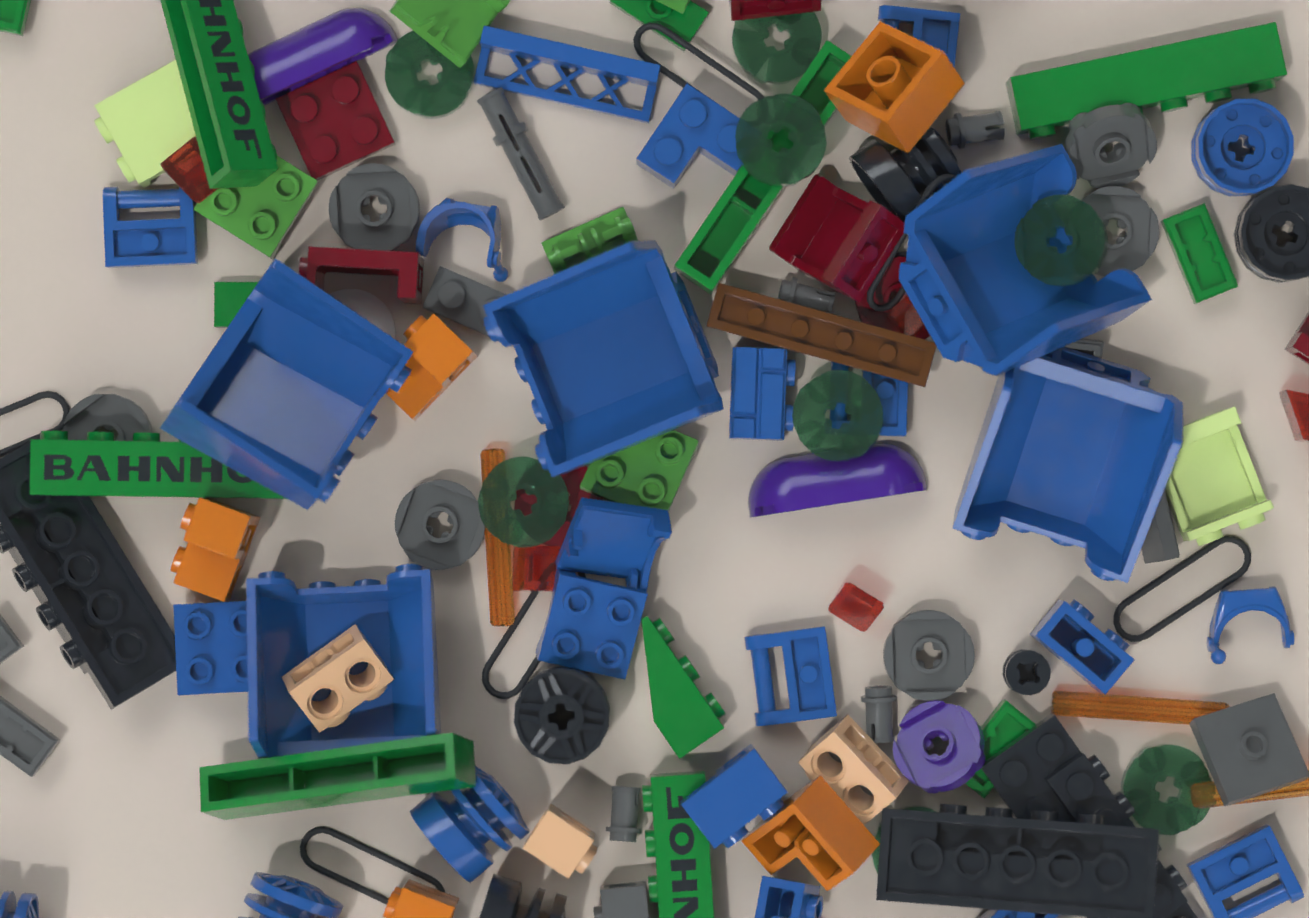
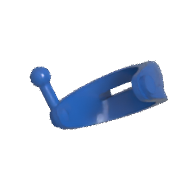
(454, 213)
(1234, 602)

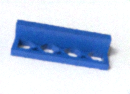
(569, 57)

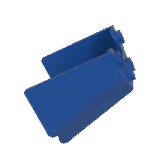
(969, 278)
(607, 354)
(289, 388)
(1073, 456)
(295, 623)

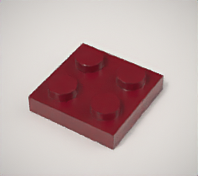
(335, 121)

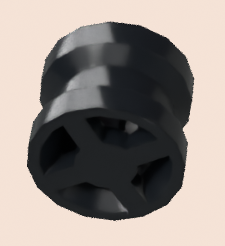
(1019, 668)

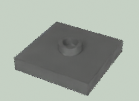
(1249, 749)

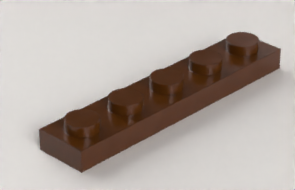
(822, 335)

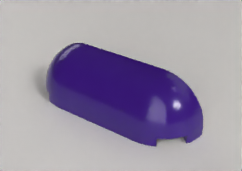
(318, 51)
(815, 482)

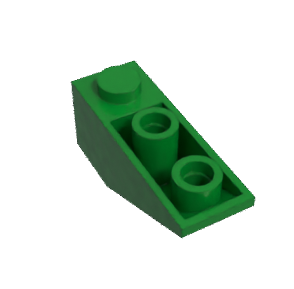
(676, 702)

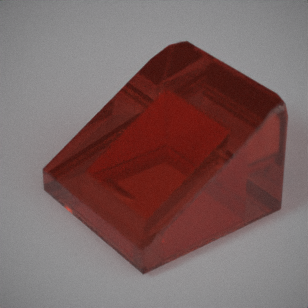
(188, 171)
(906, 317)
(1297, 412)
(534, 568)
(855, 606)

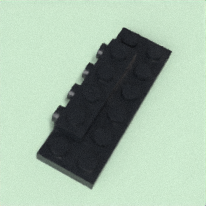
(83, 585)
(1052, 775)
(1018, 862)

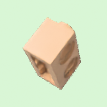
(330, 670)
(861, 765)
(561, 842)

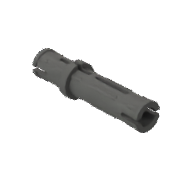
(496, 105)

